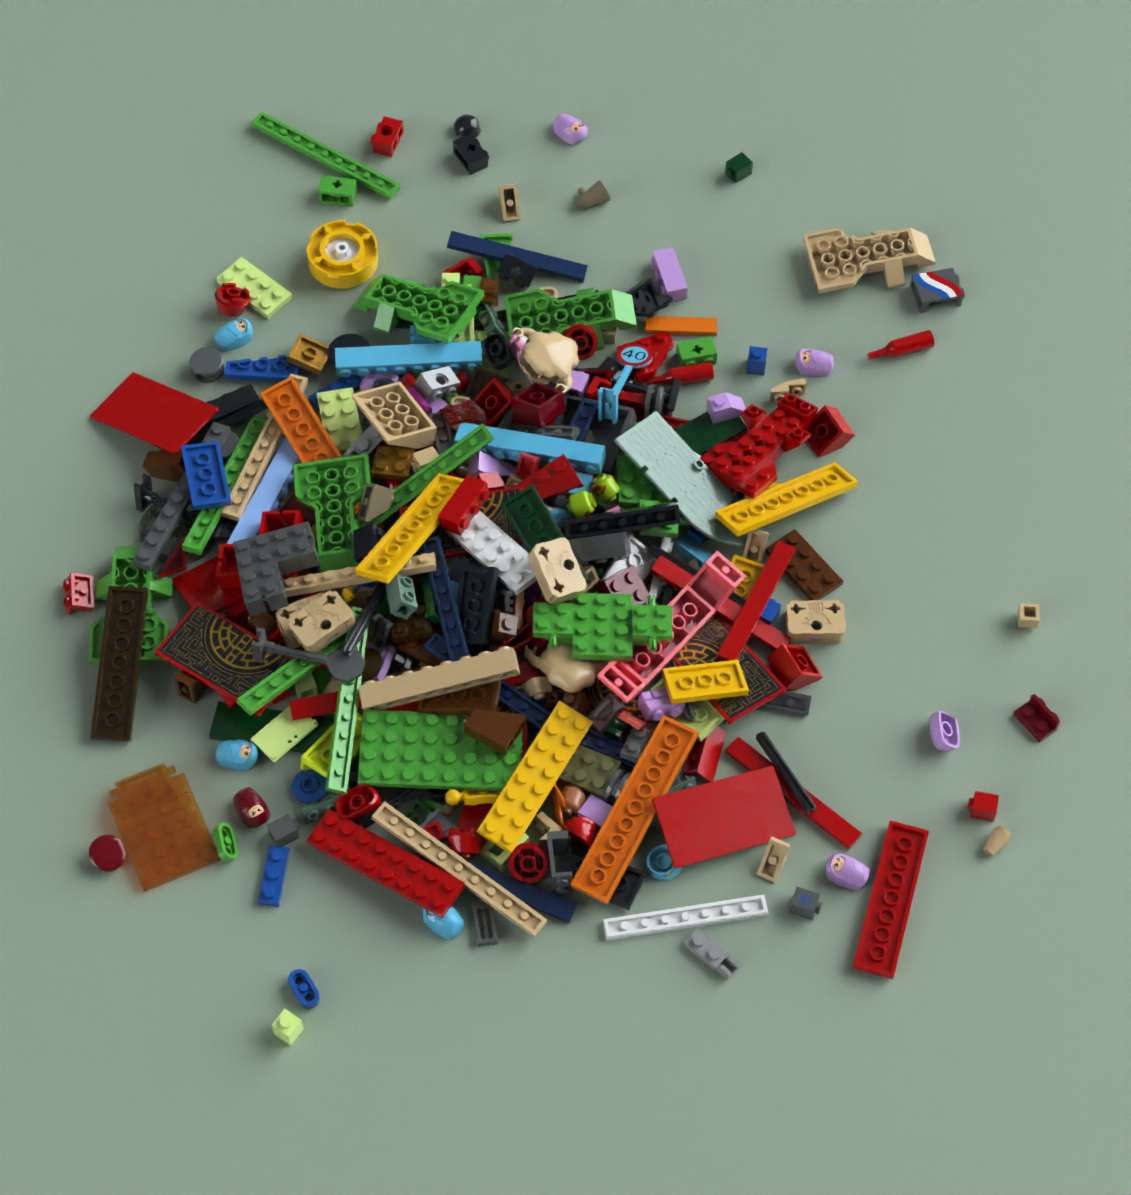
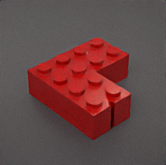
(227, 568)

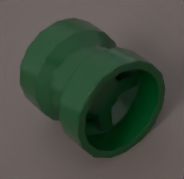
(616, 728)

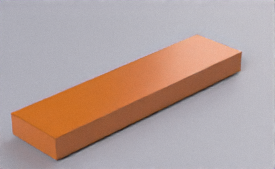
(681, 325)

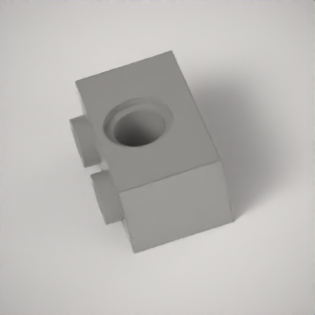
(437, 383)

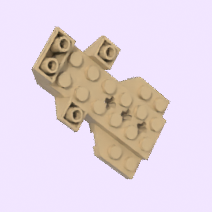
(842, 259)

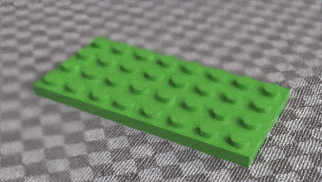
(429, 753)

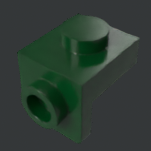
(417, 811)

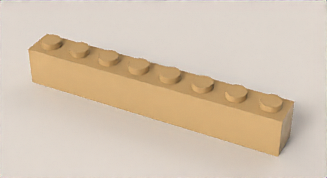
(440, 679)

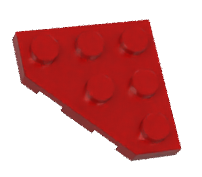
(660, 346)

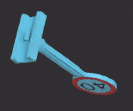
(631, 357)

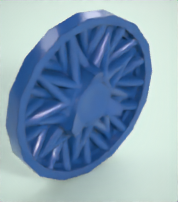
(309, 786)

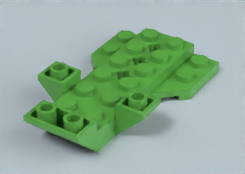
(595, 309)
(434, 311)
(332, 486)
(127, 575)

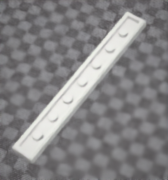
(685, 917)

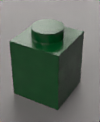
(738, 167)

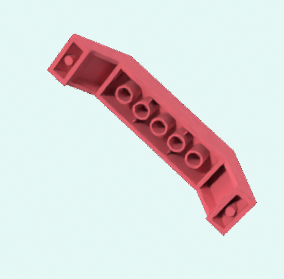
(690, 612)

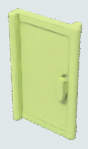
(275, 735)

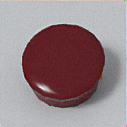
(107, 853)

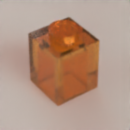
(491, 290)

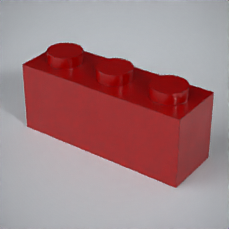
(463, 505)

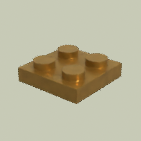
(308, 354)
(392, 463)

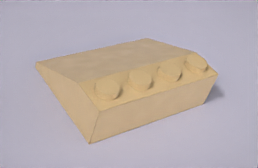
(396, 416)

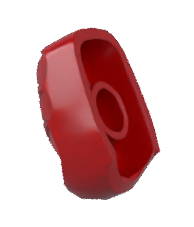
(358, 802)

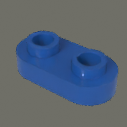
(304, 990)

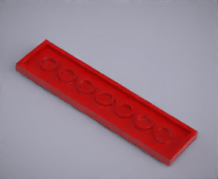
(386, 863)
(891, 900)

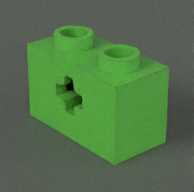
(337, 190)
(696, 351)

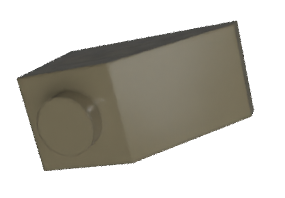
(374, 501)

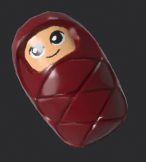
(251, 807)

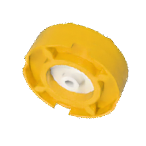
(342, 254)

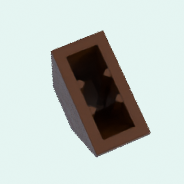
(164, 465)
(502, 626)
(494, 728)

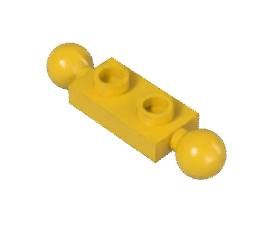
(471, 797)

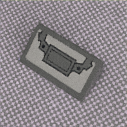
(603, 712)

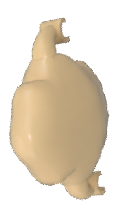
(547, 357)
(564, 671)

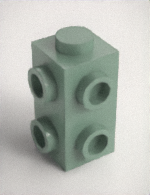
(401, 596)

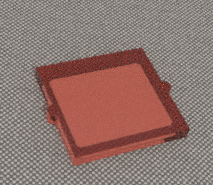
(632, 719)

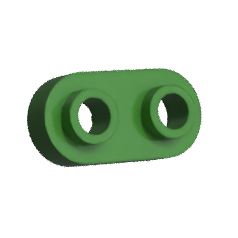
(225, 842)

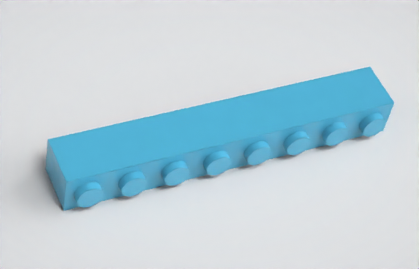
(407, 358)
(510, 443)

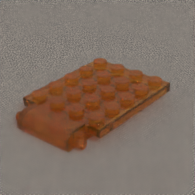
(161, 826)

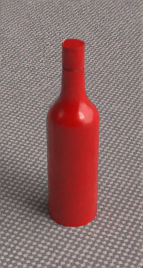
(905, 345)
(686, 374)

